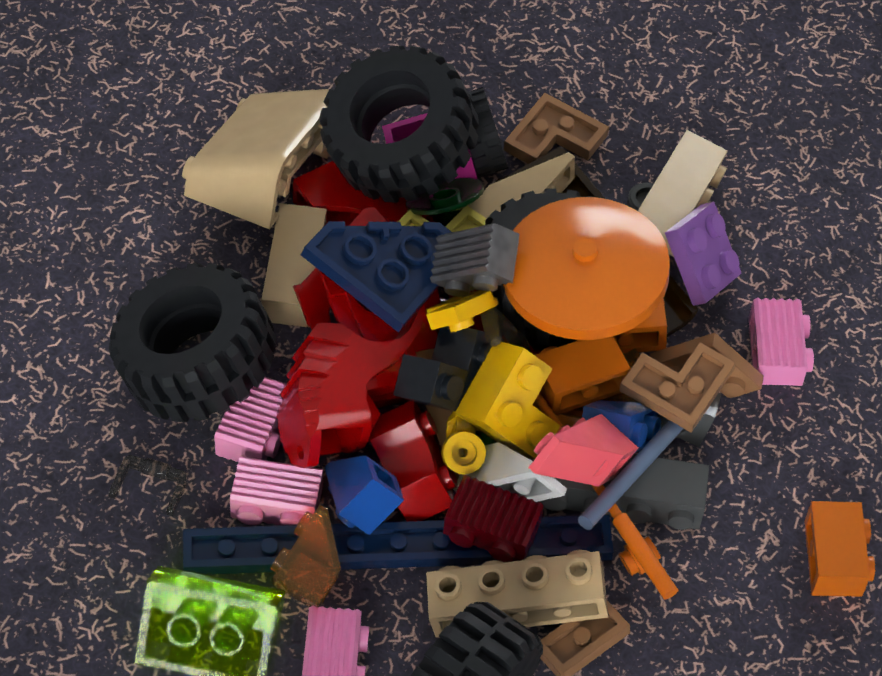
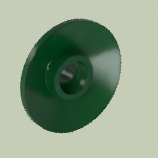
(448, 200)

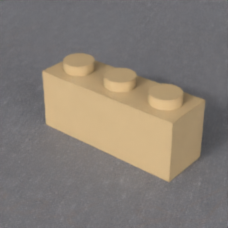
(286, 266)

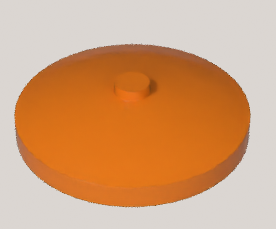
(588, 268)

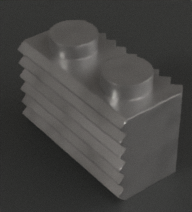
(475, 259)

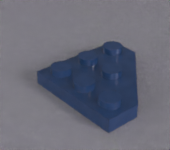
(379, 264)

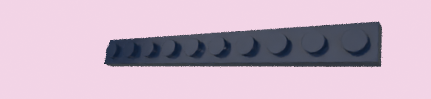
(388, 546)

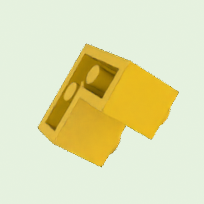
(503, 399)

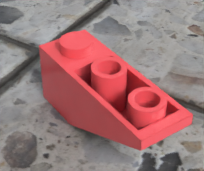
(585, 453)

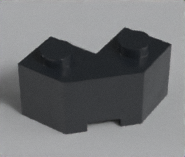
(449, 372)

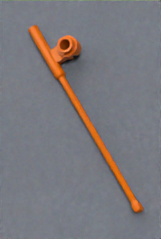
(639, 553)

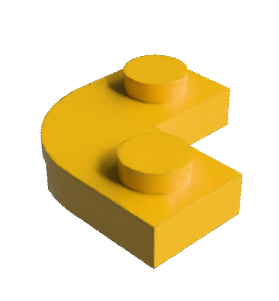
(460, 311)

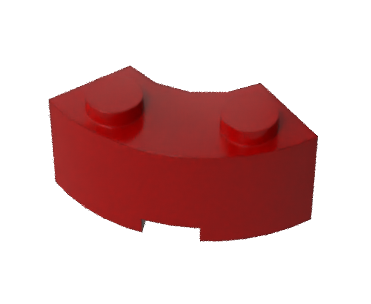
(409, 452)

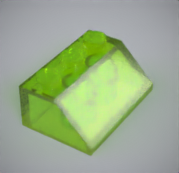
(207, 625)

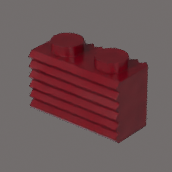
(492, 520)

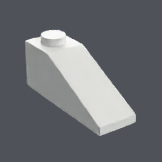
(511, 472)

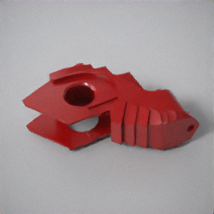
(343, 368)

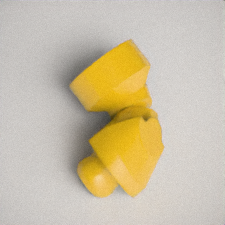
(462, 449)

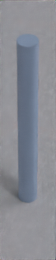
(629, 475)

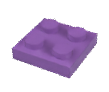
(703, 253)

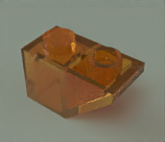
(312, 563)

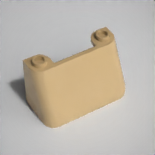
(257, 154)

